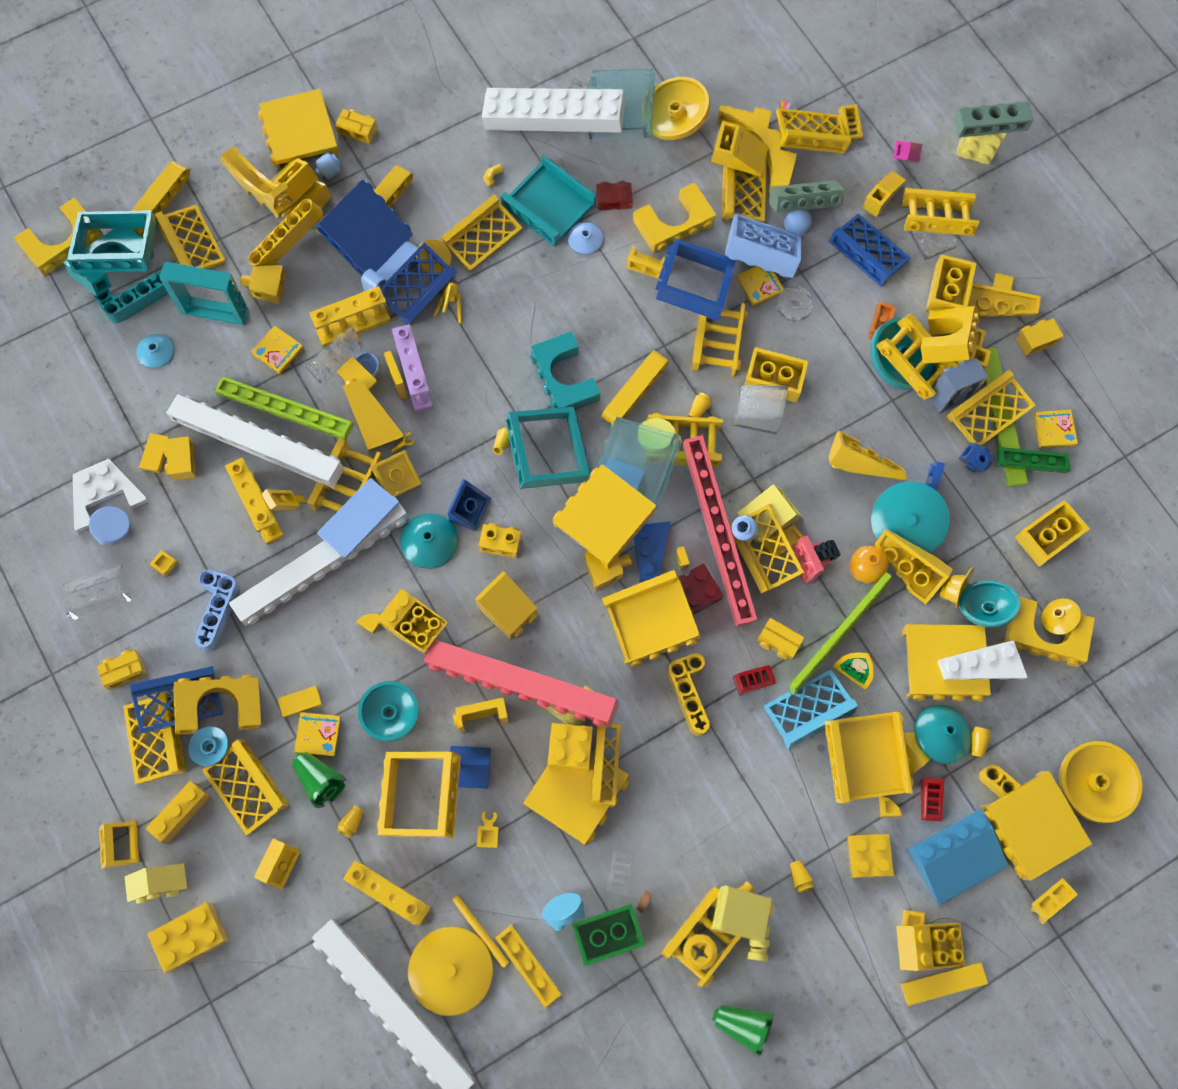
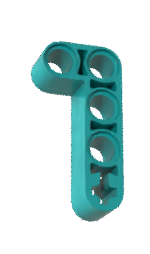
(135, 294)

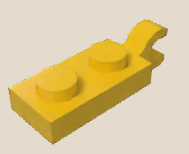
(283, 499)

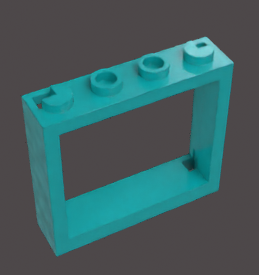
(111, 261)
(176, 275)
(519, 454)

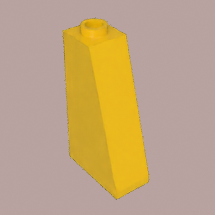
(371, 418)

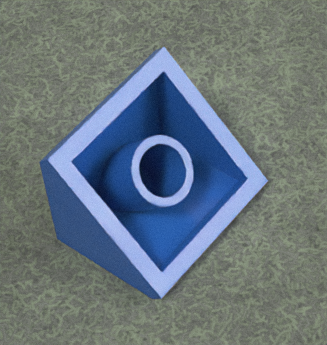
(468, 506)
(473, 766)

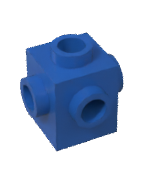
(976, 457)

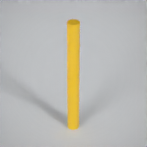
(480, 931)

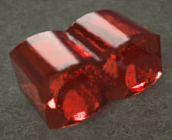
(614, 196)

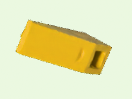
(883, 193)

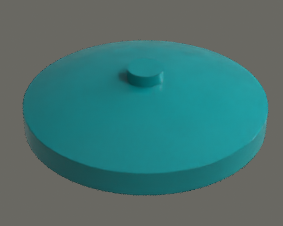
(882, 364)
(912, 513)

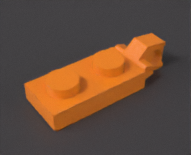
(883, 313)

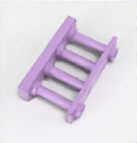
(412, 368)

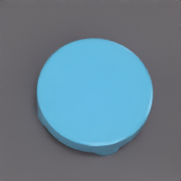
(563, 910)

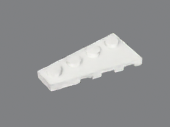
(992, 662)

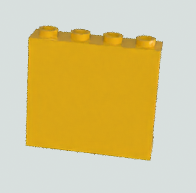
(297, 127)
(604, 515)
(652, 618)
(934, 642)
(868, 756)
(565, 799)
(1036, 826)

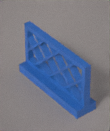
(861, 256)
(429, 292)
(166, 684)

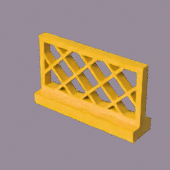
(811, 138)
(729, 197)
(468, 225)
(174, 242)
(985, 395)
(753, 561)
(173, 743)
(261, 778)

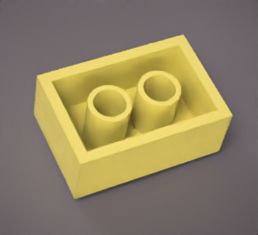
(980, 148)

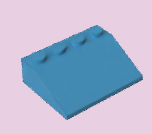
(958, 856)

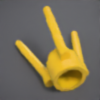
(450, 294)

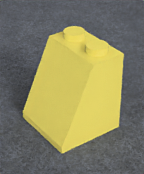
(782, 507)
(742, 914)

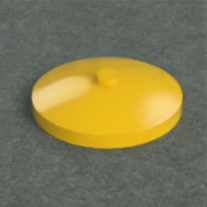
(679, 108)
(1100, 782)
(450, 971)

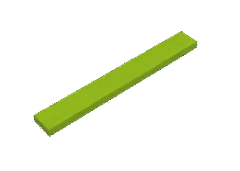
(284, 408)
(1007, 437)
(840, 633)

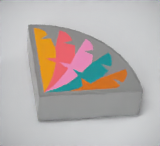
(786, 104)

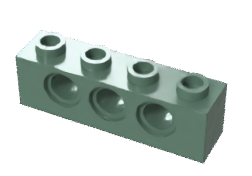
(993, 119)
(806, 196)

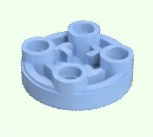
(109, 525)

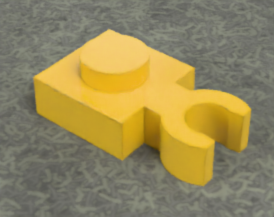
(487, 834)

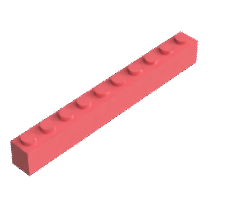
(719, 531)
(522, 682)

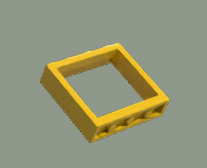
(448, 795)

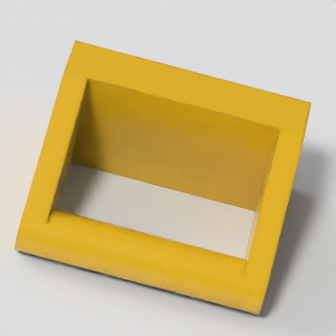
(107, 847)

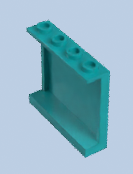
(549, 201)

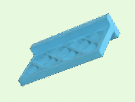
(817, 724)

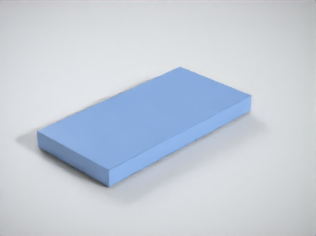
(358, 518)

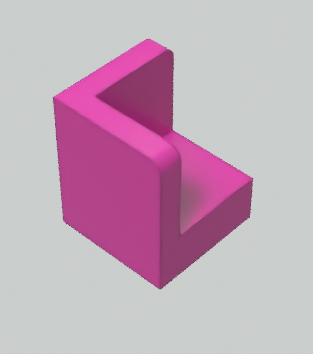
(907, 151)

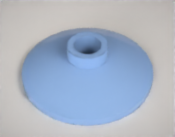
(585, 244)

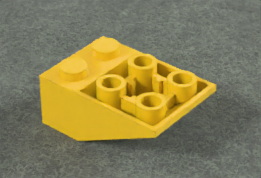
(739, 149)
(297, 176)
(412, 621)
(930, 946)

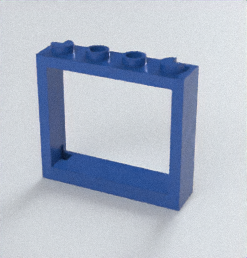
(685, 299)

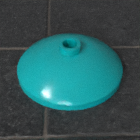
(433, 551)
(989, 603)
(381, 699)
(934, 737)

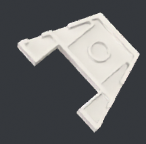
(98, 485)

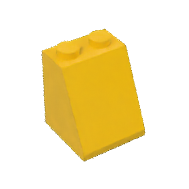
(506, 606)

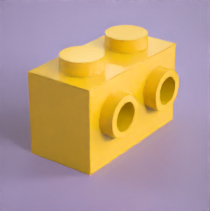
(500, 540)

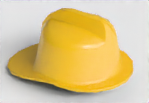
(954, 586)

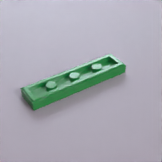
(1033, 460)

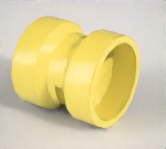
(757, 954)

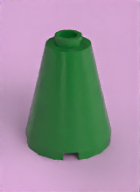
(318, 779)
(745, 1026)

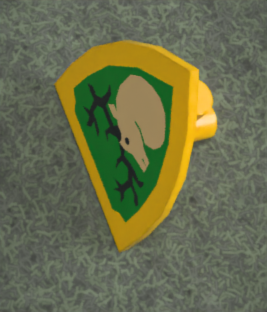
(857, 668)

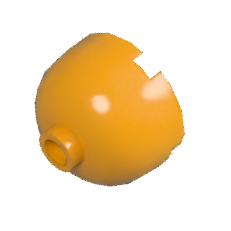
(868, 564)

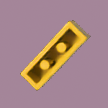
(178, 812)

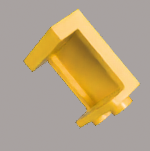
(478, 711)

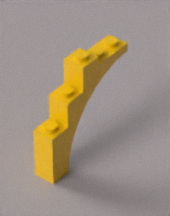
(779, 162)
(253, 182)

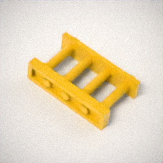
(939, 200)
(360, 311)
(916, 332)
(702, 342)
(711, 423)
(340, 451)
(254, 501)
(387, 893)
(686, 931)

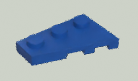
(650, 549)

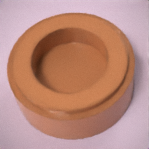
(644, 901)

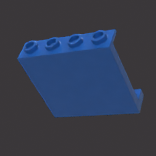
(364, 229)

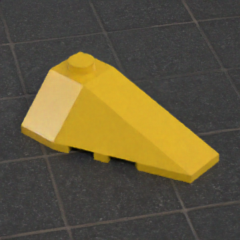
(853, 458)
(916, 567)

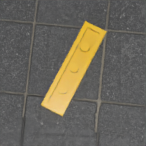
(528, 966)
(944, 983)

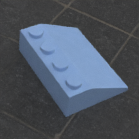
(764, 246)

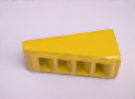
(853, 110)

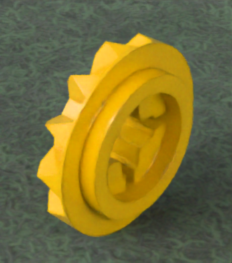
(710, 951)

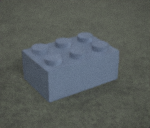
(958, 384)

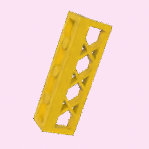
(598, 766)

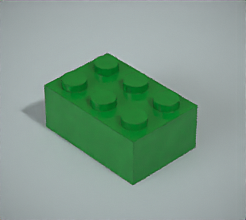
(608, 934)

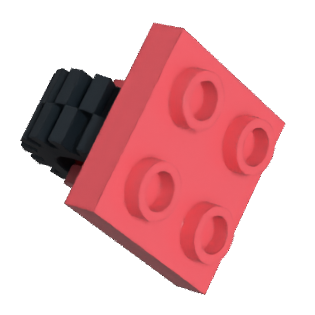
(814, 557)

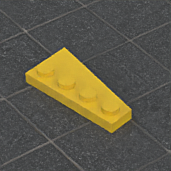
(1001, 302)

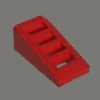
(739, 683)
(939, 791)

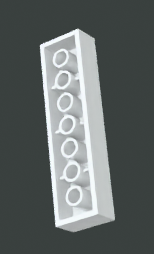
(554, 109)

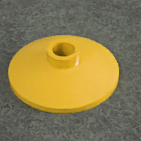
(1066, 621)

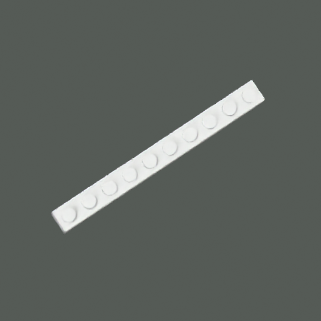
(256, 441)
(303, 571)
(391, 1007)

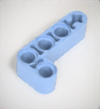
(373, 279)
(212, 612)

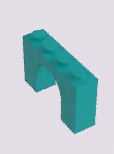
(113, 242)
(546, 356)

